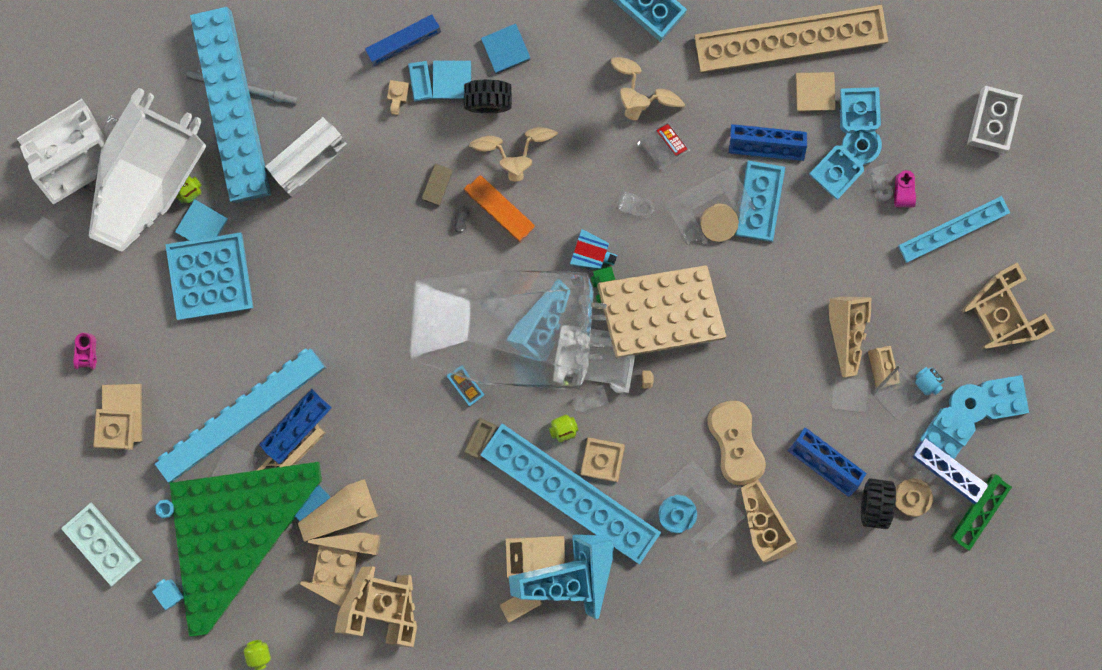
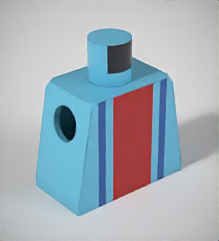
(591, 252)

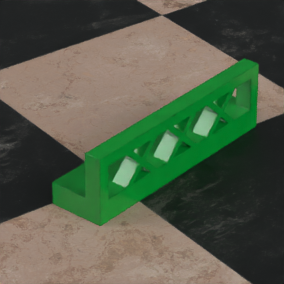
(975, 509)

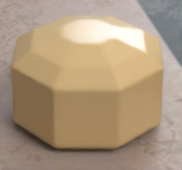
(647, 379)

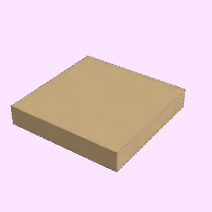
(815, 91)
(114, 429)
(602, 459)

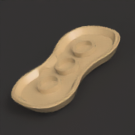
(732, 428)

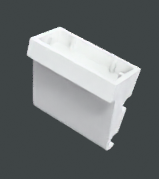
(63, 151)
(307, 156)

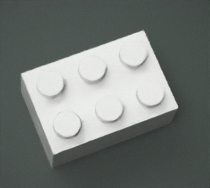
(994, 119)

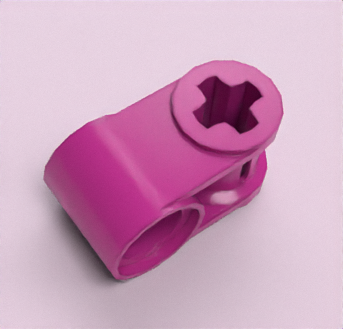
(905, 193)
(85, 353)

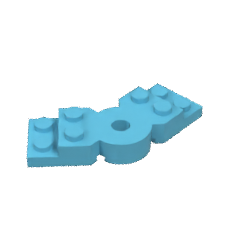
(859, 121)
(991, 399)

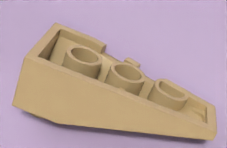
(848, 324)
(344, 509)
(768, 530)

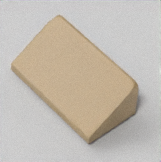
(882, 363)
(517, 607)

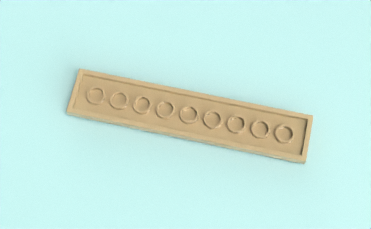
(791, 38)

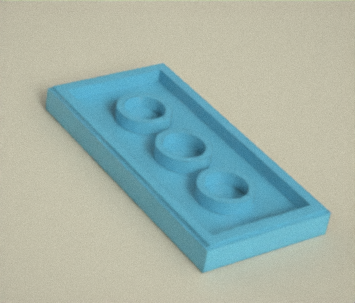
(764, 187)

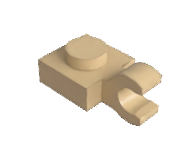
(397, 93)

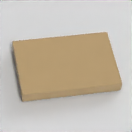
(126, 398)

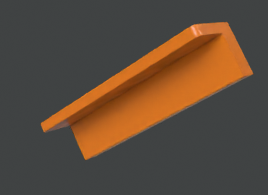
(499, 208)

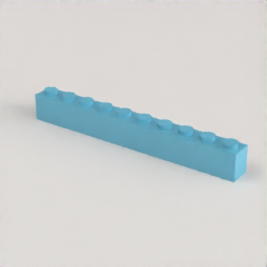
(240, 415)

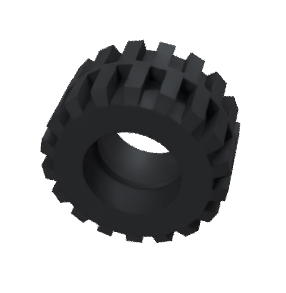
(487, 96)
(878, 503)

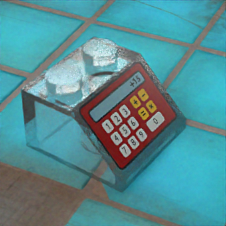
(663, 146)

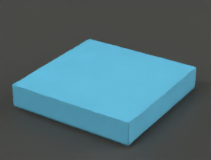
(450, 79)
(201, 222)

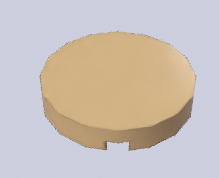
(719, 222)
(913, 497)

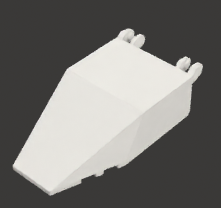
(141, 171)

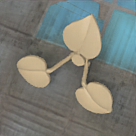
(636, 102)
(515, 165)

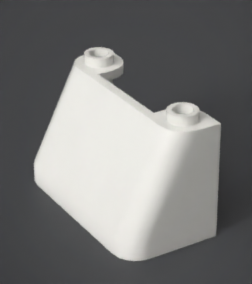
(610, 369)

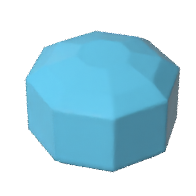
(164, 508)

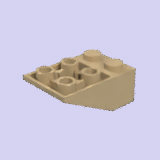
(533, 553)

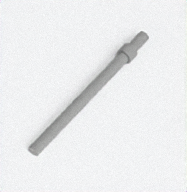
(277, 96)

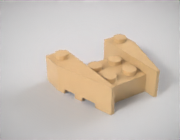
(1002, 314)
(337, 563)
(380, 602)

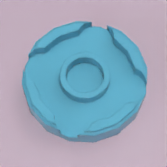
(677, 513)

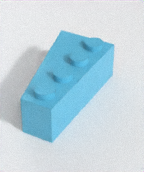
(556, 583)

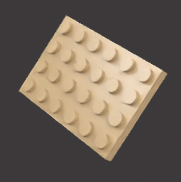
(661, 311)

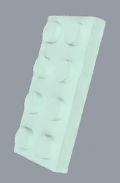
(101, 544)

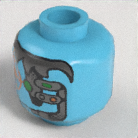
(929, 381)

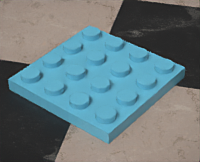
(209, 276)

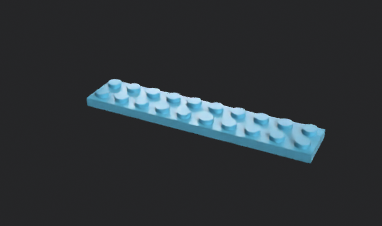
(570, 493)

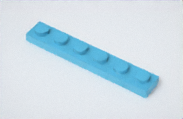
(953, 229)

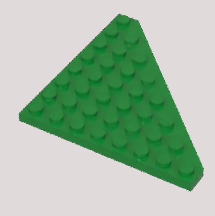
(229, 528)

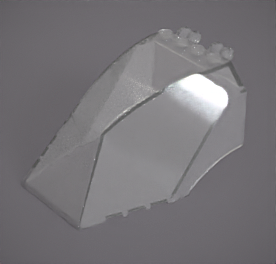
(507, 327)

